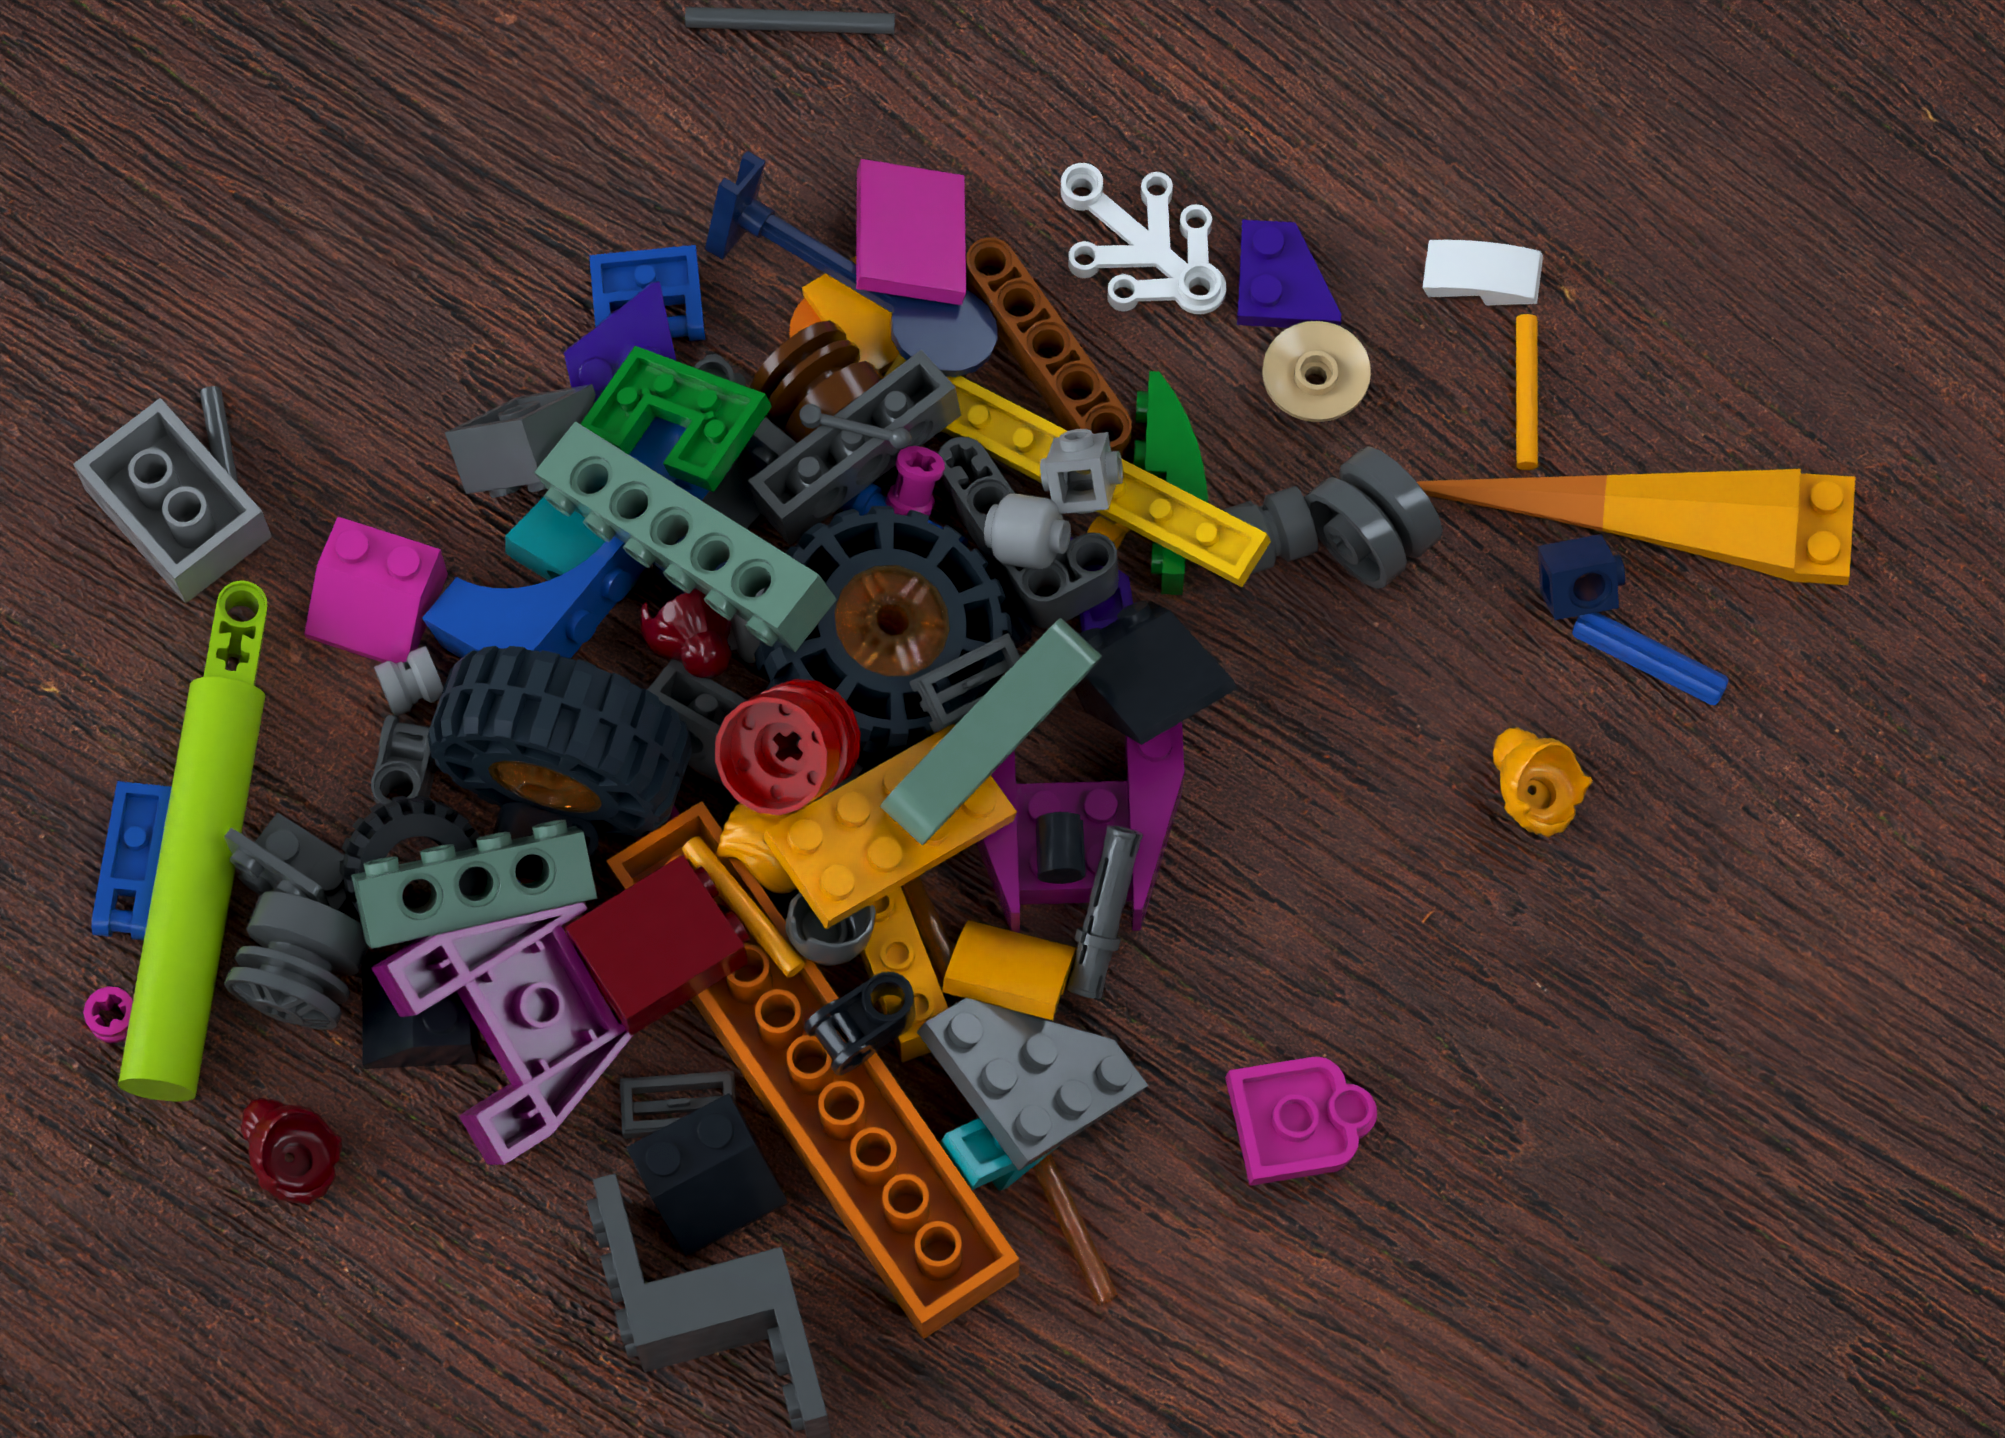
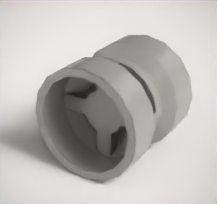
(409, 681)

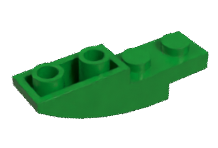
(1173, 456)

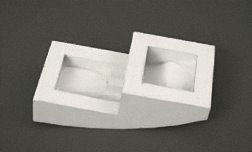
(1484, 269)

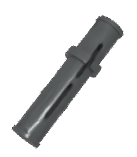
(1101, 924)

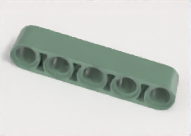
(990, 731)

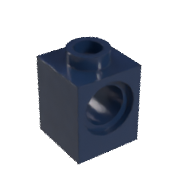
(1568, 560)

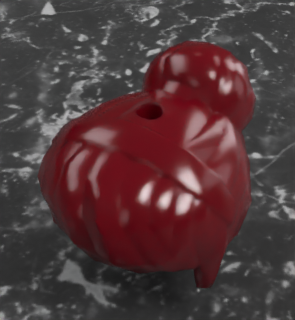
(689, 633)
(294, 1130)

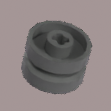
(1373, 517)

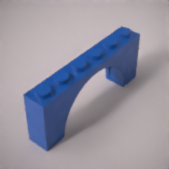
(560, 611)

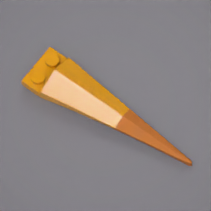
(1752, 518)

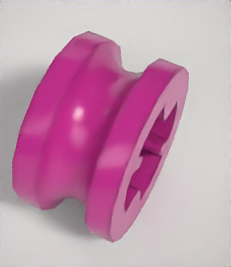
(104, 1000)

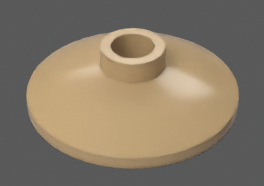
(1319, 350)

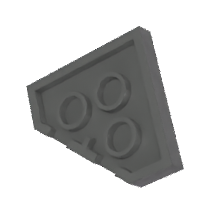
(1029, 1075)

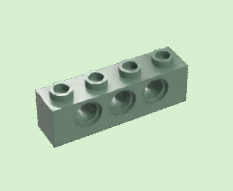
(563, 882)

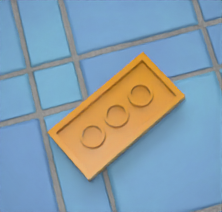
(852, 852)

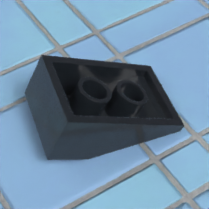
(1149, 673)

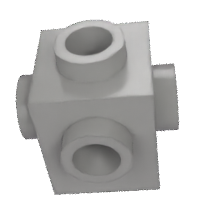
(1081, 471)

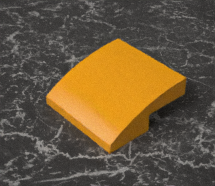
(860, 318)
(1009, 969)

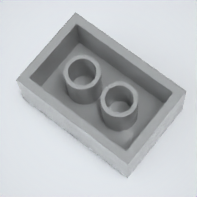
(173, 500)

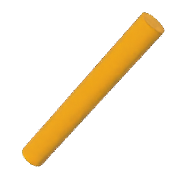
(1526, 392)
(744, 908)

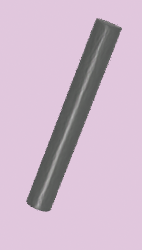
(217, 428)

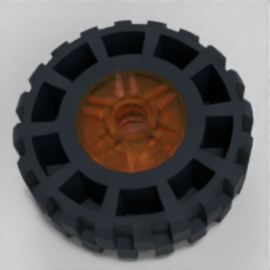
(901, 610)
(560, 739)

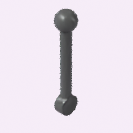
(812, 417)

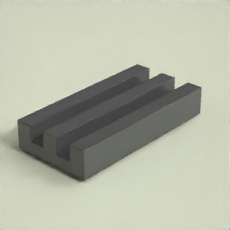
(933, 702)
(667, 1083)

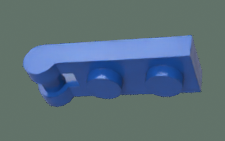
(130, 858)

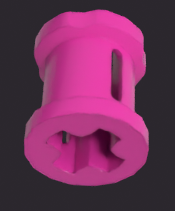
(915, 481)

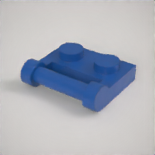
(625, 274)

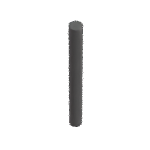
(790, 20)

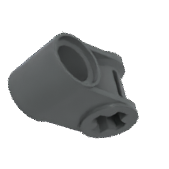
(403, 760)

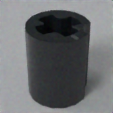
(1060, 848)

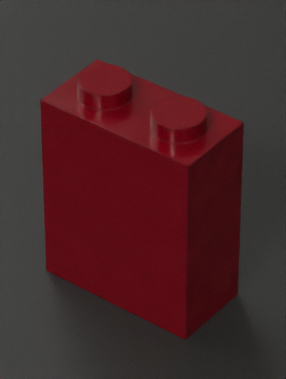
(659, 943)

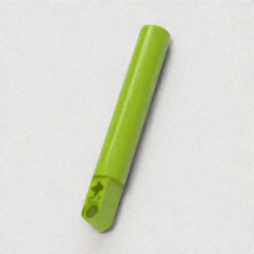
(194, 864)

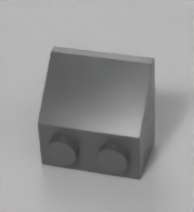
(512, 440)

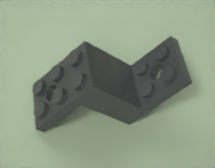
(707, 1310)

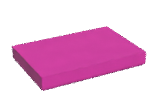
(910, 232)

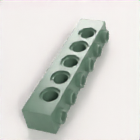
(587, 462)

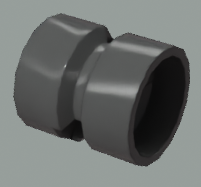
(1286, 522)

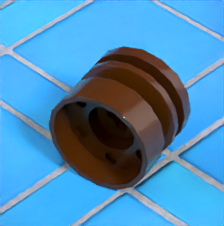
(813, 369)

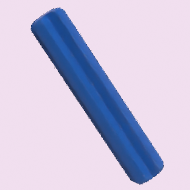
(1651, 657)

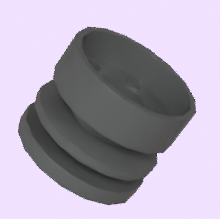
(298, 960)

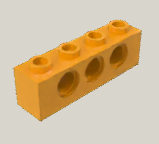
(899, 949)

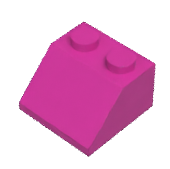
(373, 592)

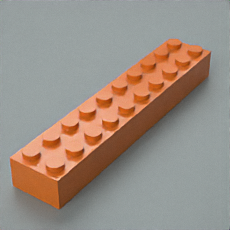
(848, 1129)

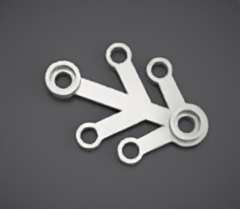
(1145, 246)

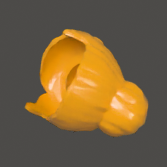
(1548, 769)

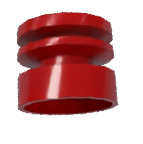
(759, 750)

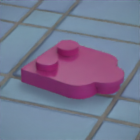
(1297, 1118)

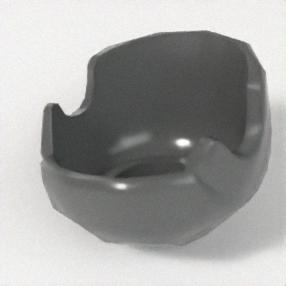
(831, 945)

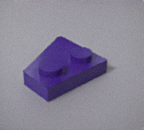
(1280, 278)
(604, 349)

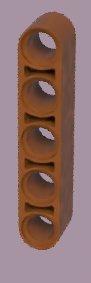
(1042, 330)

